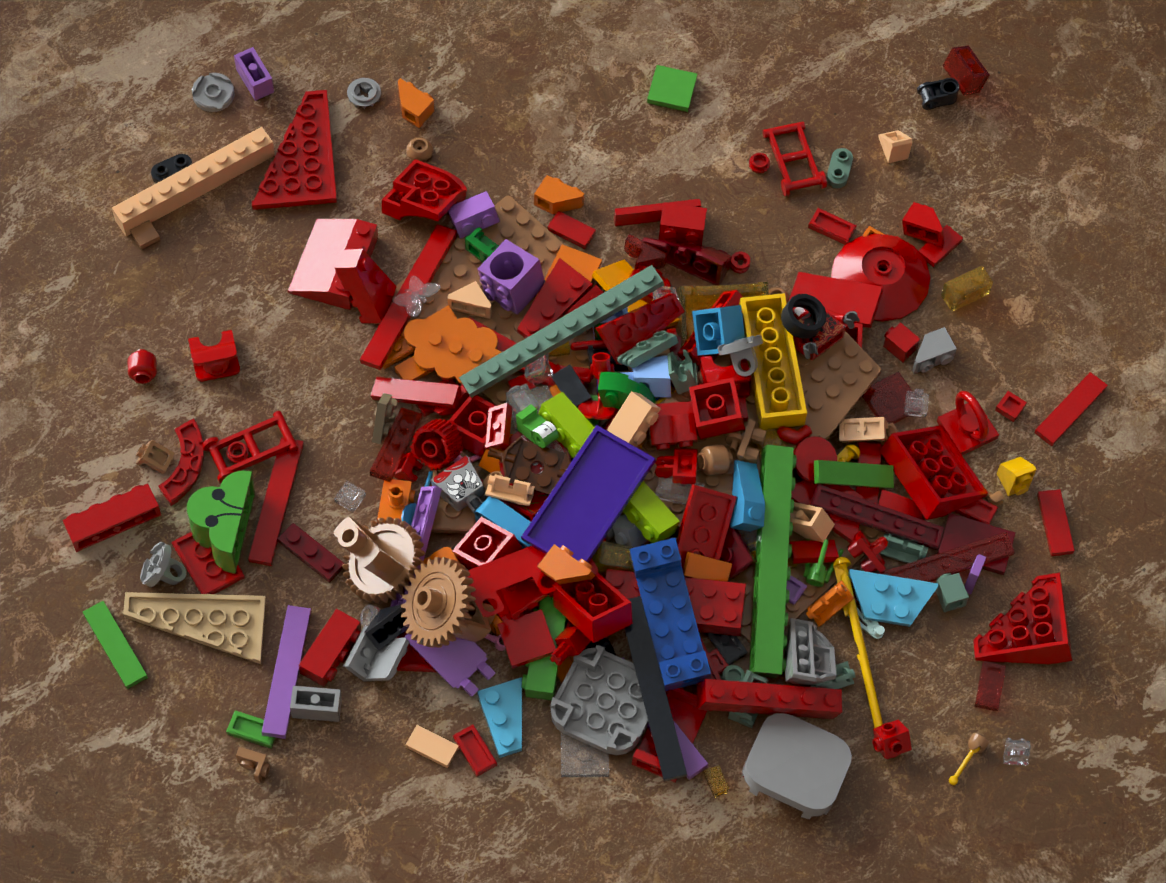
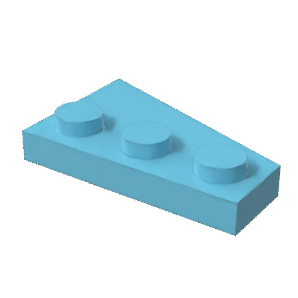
(504, 715)

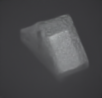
(539, 370)

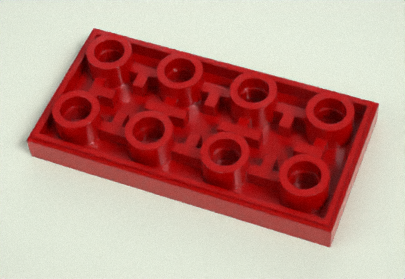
(841, 295)

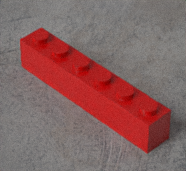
(769, 699)

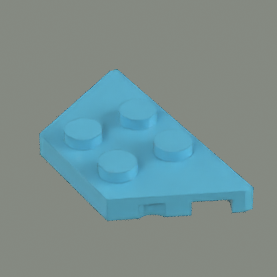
(890, 597)

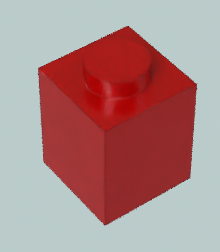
(901, 342)

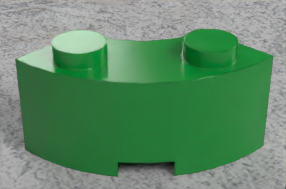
(616, 387)

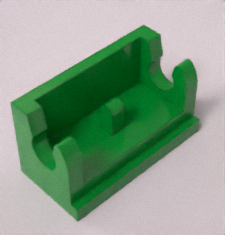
(480, 245)

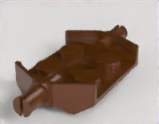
(523, 455)

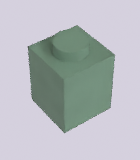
(951, 592)

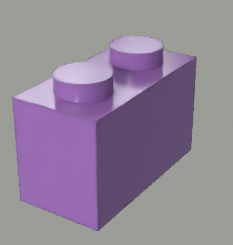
(254, 73)
(473, 213)

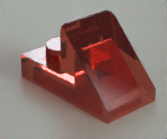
(646, 253)

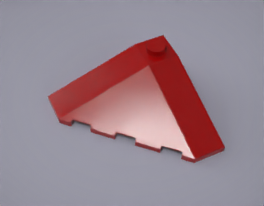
(1032, 629)

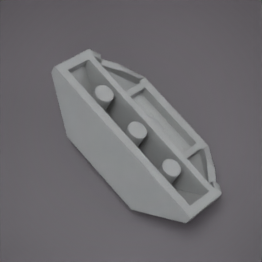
(808, 655)

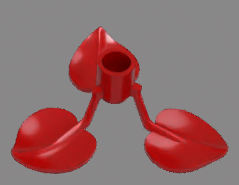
(594, 409)

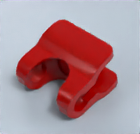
(215, 360)
(711, 372)

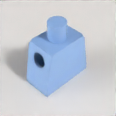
(654, 375)

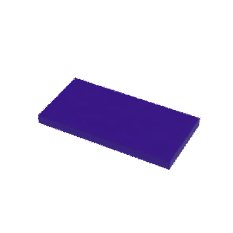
(589, 495)

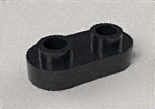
(170, 167)

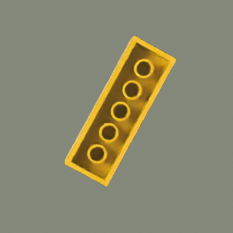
(777, 379)

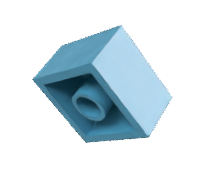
(717, 327)

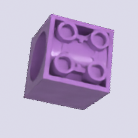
(510, 262)

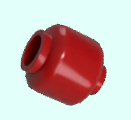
(142, 366)

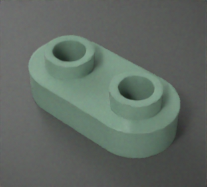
(839, 166)

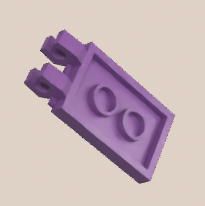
(456, 662)

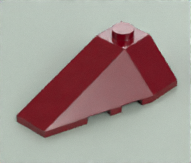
(696, 260)

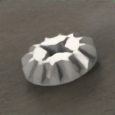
(366, 85)

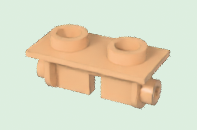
(519, 493)

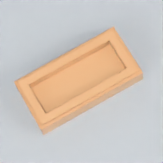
(432, 746)

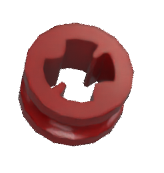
(745, 265)

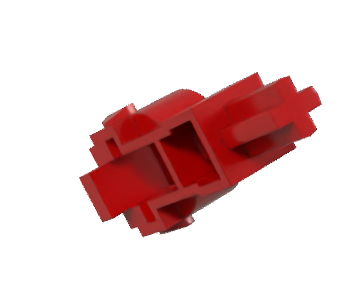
(570, 643)

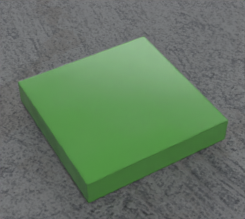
(672, 88)

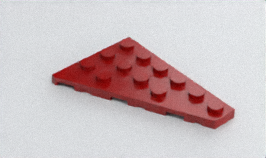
(304, 160)

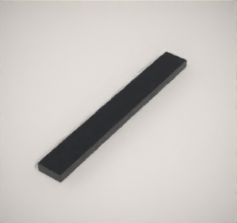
(654, 694)

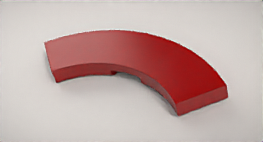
(189, 465)

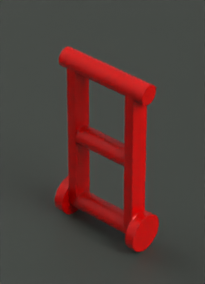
(786, 185)
(214, 445)

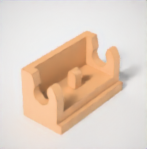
(863, 429)

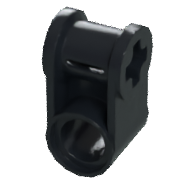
(937, 93)

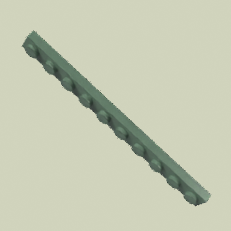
(561, 331)

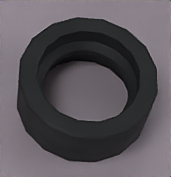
(794, 326)

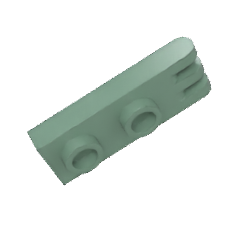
(648, 349)

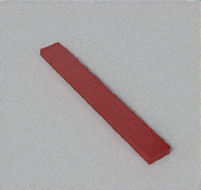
(397, 316)

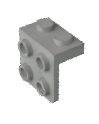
(375, 664)

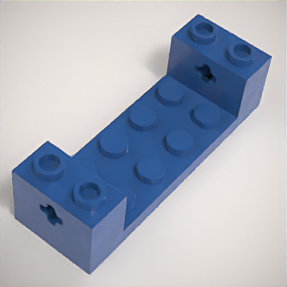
(670, 614)

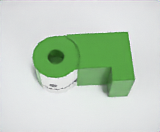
(536, 427)

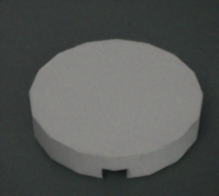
(213, 92)

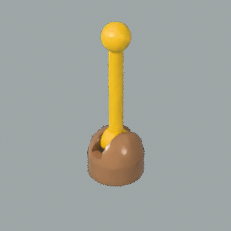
(977, 745)

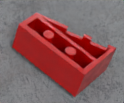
(366, 283)

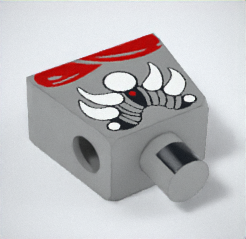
(460, 485)

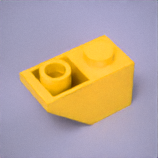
(1016, 475)

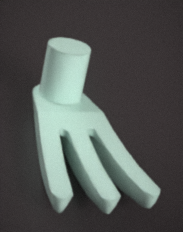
(871, 628)

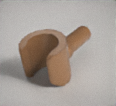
(995, 498)

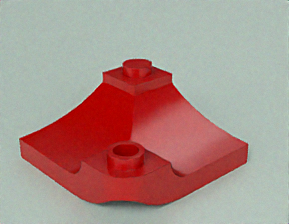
(423, 192)

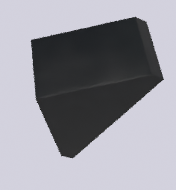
(386, 626)

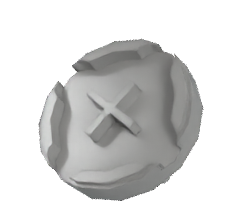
(740, 350)
(159, 567)

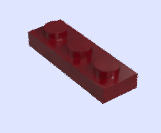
(311, 552)

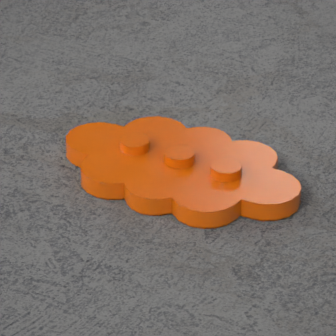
(450, 344)

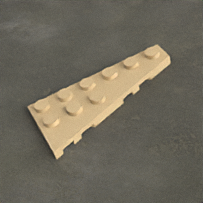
(217, 621)

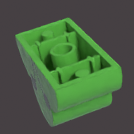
(221, 517)

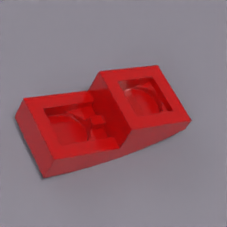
(899, 503)

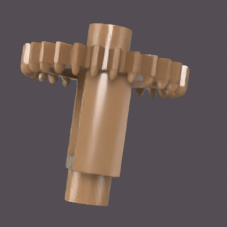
(379, 557)
(442, 606)

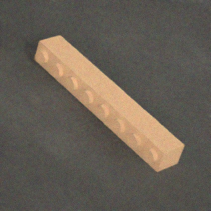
(194, 180)

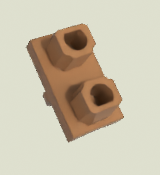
(751, 434)

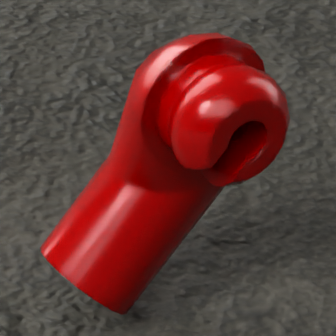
(793, 436)

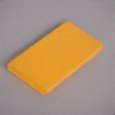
(615, 274)

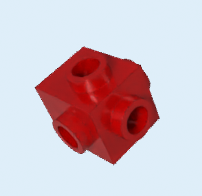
(891, 739)

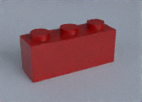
(330, 648)

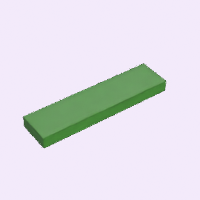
(853, 474)
(115, 644)

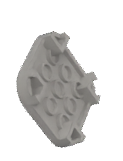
(601, 702)
(797, 764)

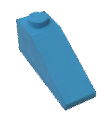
(750, 503)

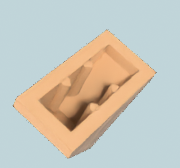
(895, 145)
(470, 301)

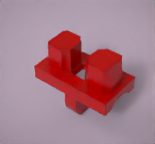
(872, 550)

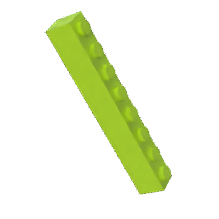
(645, 507)

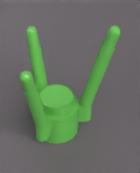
(817, 573)

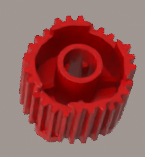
(437, 443)

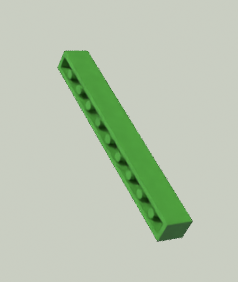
(772, 563)

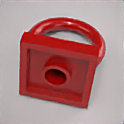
(967, 424)

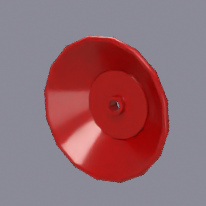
(903, 282)

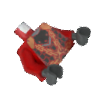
(827, 336)

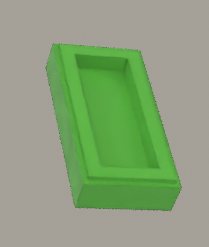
(249, 729)

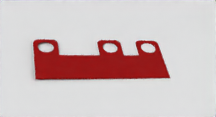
(506, 572)

